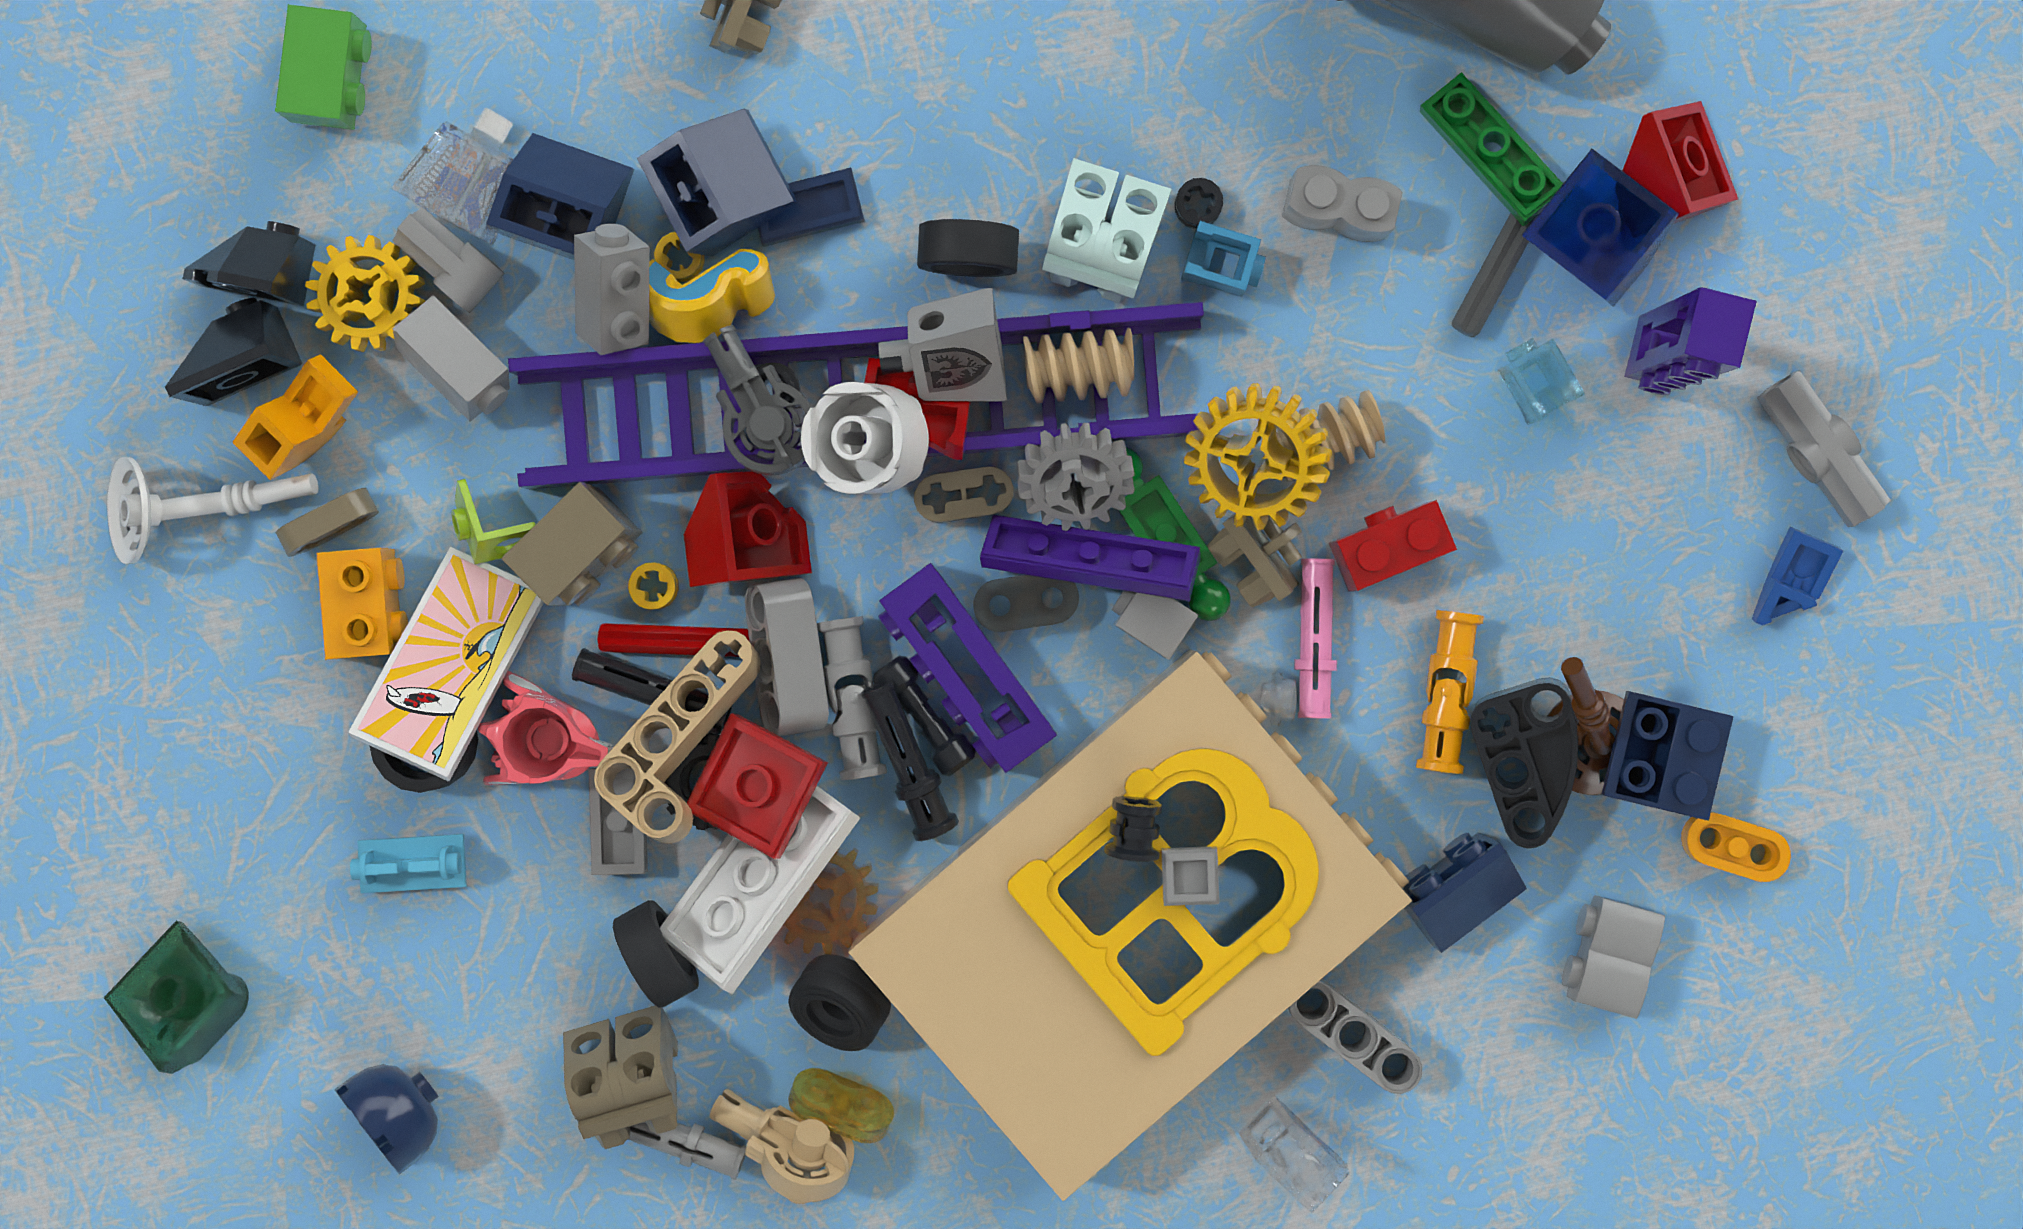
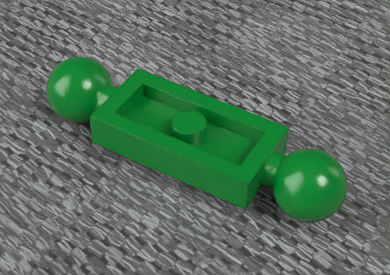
(1157, 516)

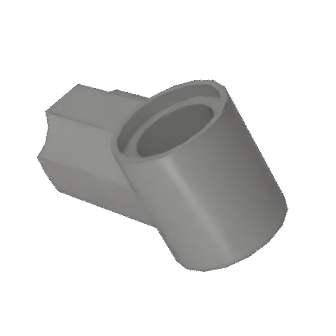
(456, 266)

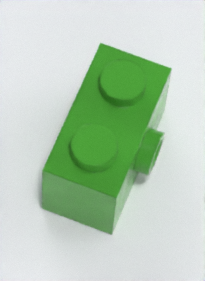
(322, 67)

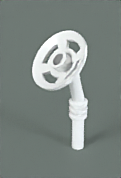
(144, 510)

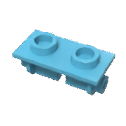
(410, 863)

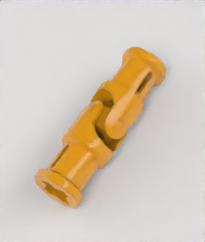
(1446, 713)

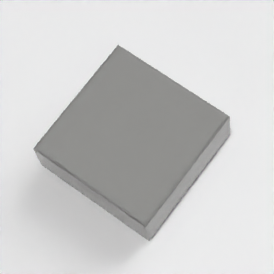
(1190, 876)

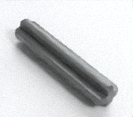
(1491, 278)

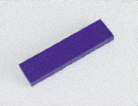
(1091, 557)

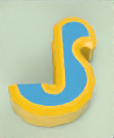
(711, 298)

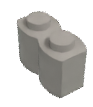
(1356, 208)
(1613, 956)

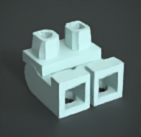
(1099, 251)

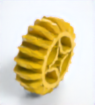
(1279, 460)

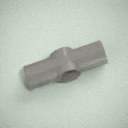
(1824, 449)

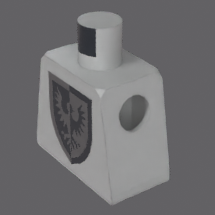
(951, 349)

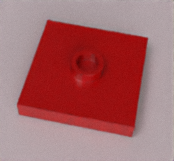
(755, 785)

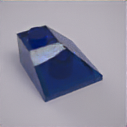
(1601, 227)

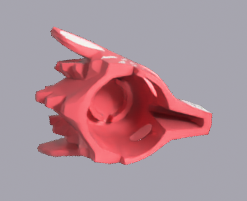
(540, 738)

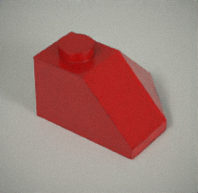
(743, 533)

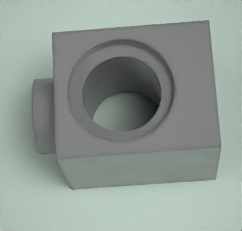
(1154, 620)

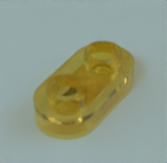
(841, 1105)

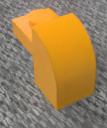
(299, 421)

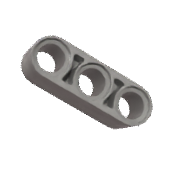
(791, 668)
(1368, 1052)

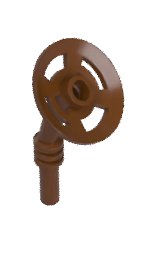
(1593, 716)

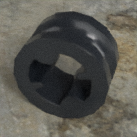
(1207, 189)

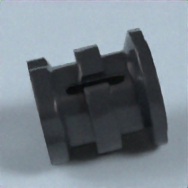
(1134, 829)

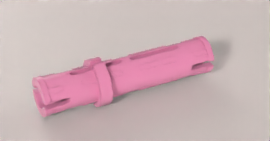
(1316, 703)

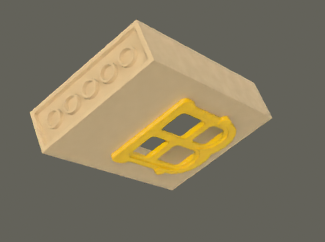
(1036, 1002)

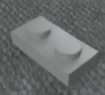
(615, 841)

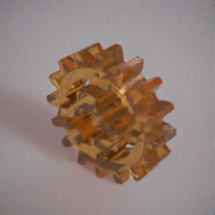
(834, 918)

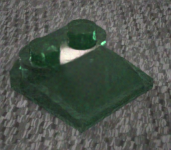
(178, 1000)

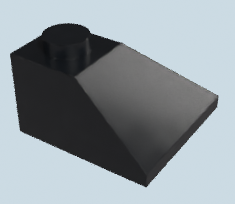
(235, 354)

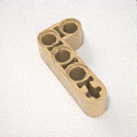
(687, 731)

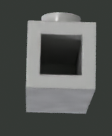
(611, 289)
(452, 359)

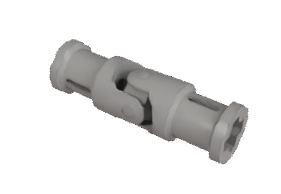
(853, 717)

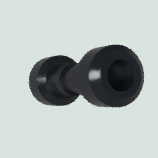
(949, 749)

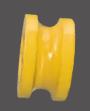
(661, 258)
(665, 575)

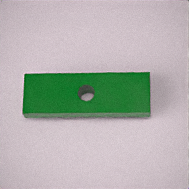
(1511, 174)

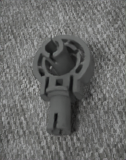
(760, 413)

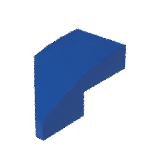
(1796, 575)

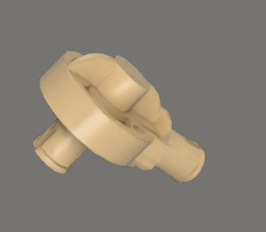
(781, 1136)

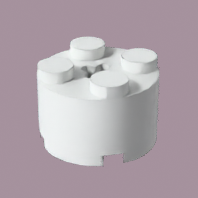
(894, 445)

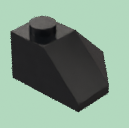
(258, 264)

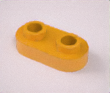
(1733, 847)

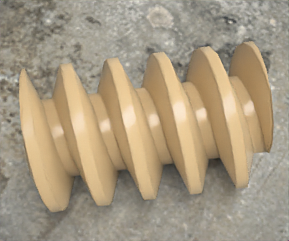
(1079, 365)
(1346, 430)

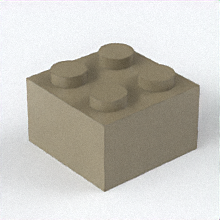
(573, 547)

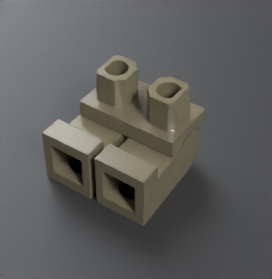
(622, 1077)

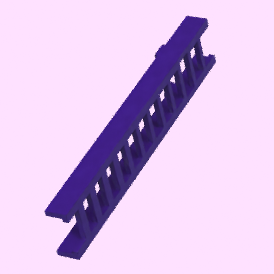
(831, 346)

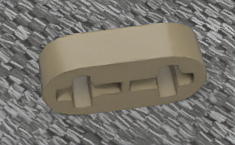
(963, 481)
(326, 522)

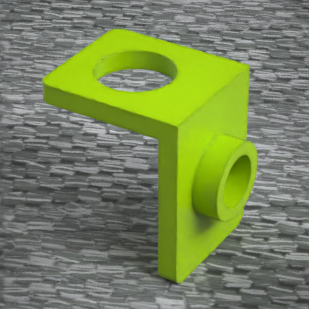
(467, 527)

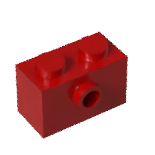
(1392, 544)

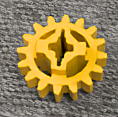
(351, 277)

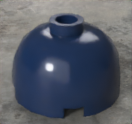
(393, 1111)

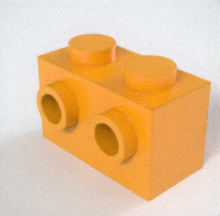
(360, 602)

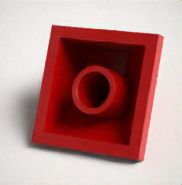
(1680, 161)

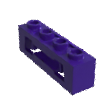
(1690, 340)
(1018, 739)

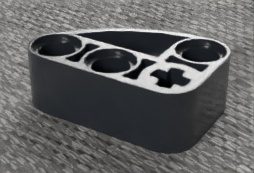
(1542, 743)

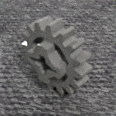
(1100, 468)

